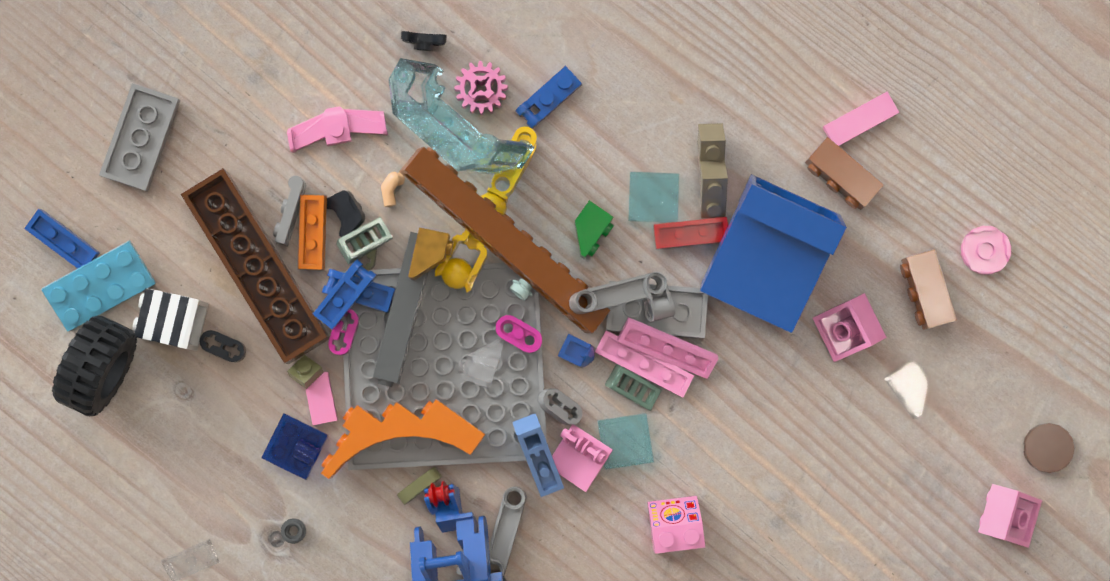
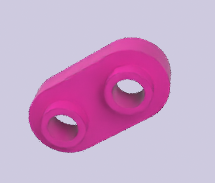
(518, 334)

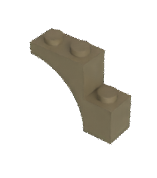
(713, 171)

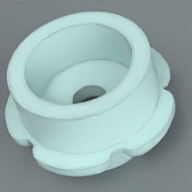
(521, 289)

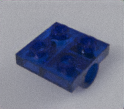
(295, 446)

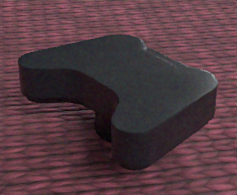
(423, 41)
(347, 210)

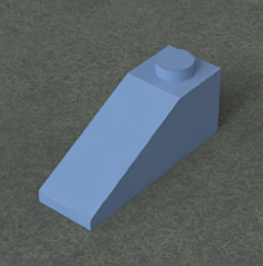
(538, 455)

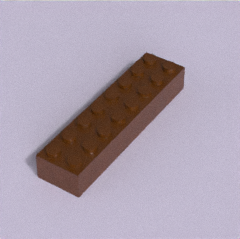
(255, 266)

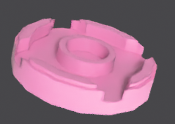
(985, 250)

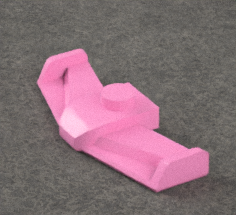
(336, 127)

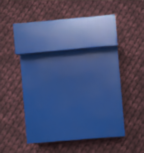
(772, 253)

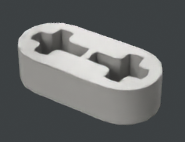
(557, 410)

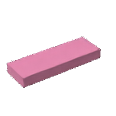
(861, 119)

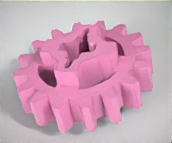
(473, 80)

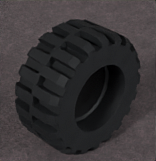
(94, 365)

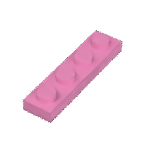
(667, 348)
(651, 368)

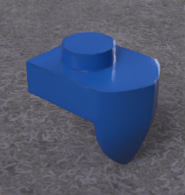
(577, 351)

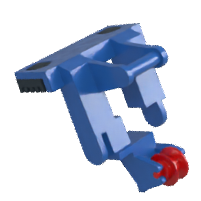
(475, 560)

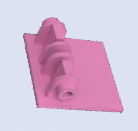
(580, 457)

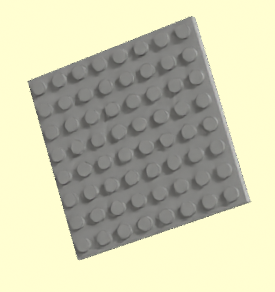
(445, 332)

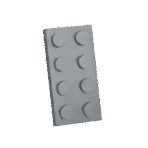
(139, 137)
(688, 319)

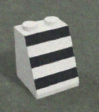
(170, 319)

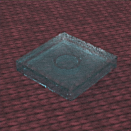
(653, 197)
(628, 439)

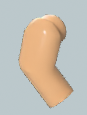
(389, 185)

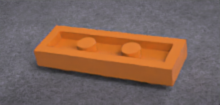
(312, 232)

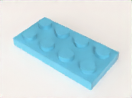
(98, 285)

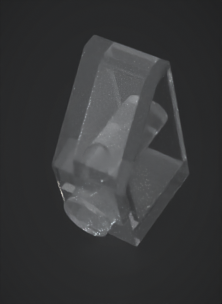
(482, 364)
(910, 387)

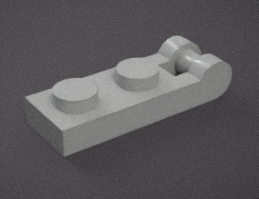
(290, 210)

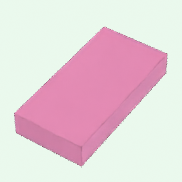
(321, 400)

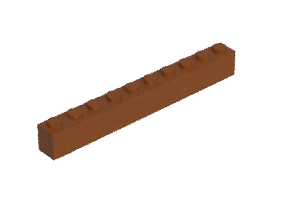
(499, 235)

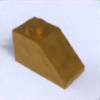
(429, 251)

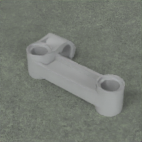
(656, 303)
(505, 530)

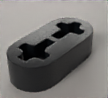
(219, 351)

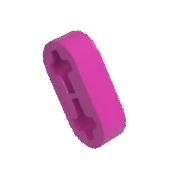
(349, 334)

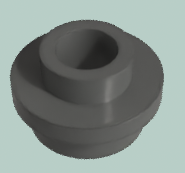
(285, 533)

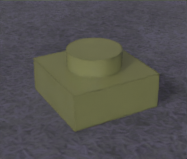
(305, 371)

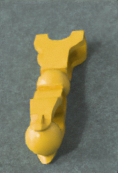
(457, 271)

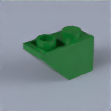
(590, 226)

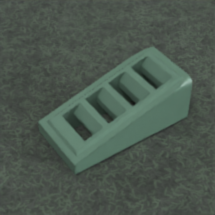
(359, 253)
(616, 375)

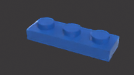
(61, 239)

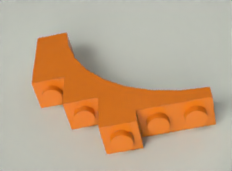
(366, 430)

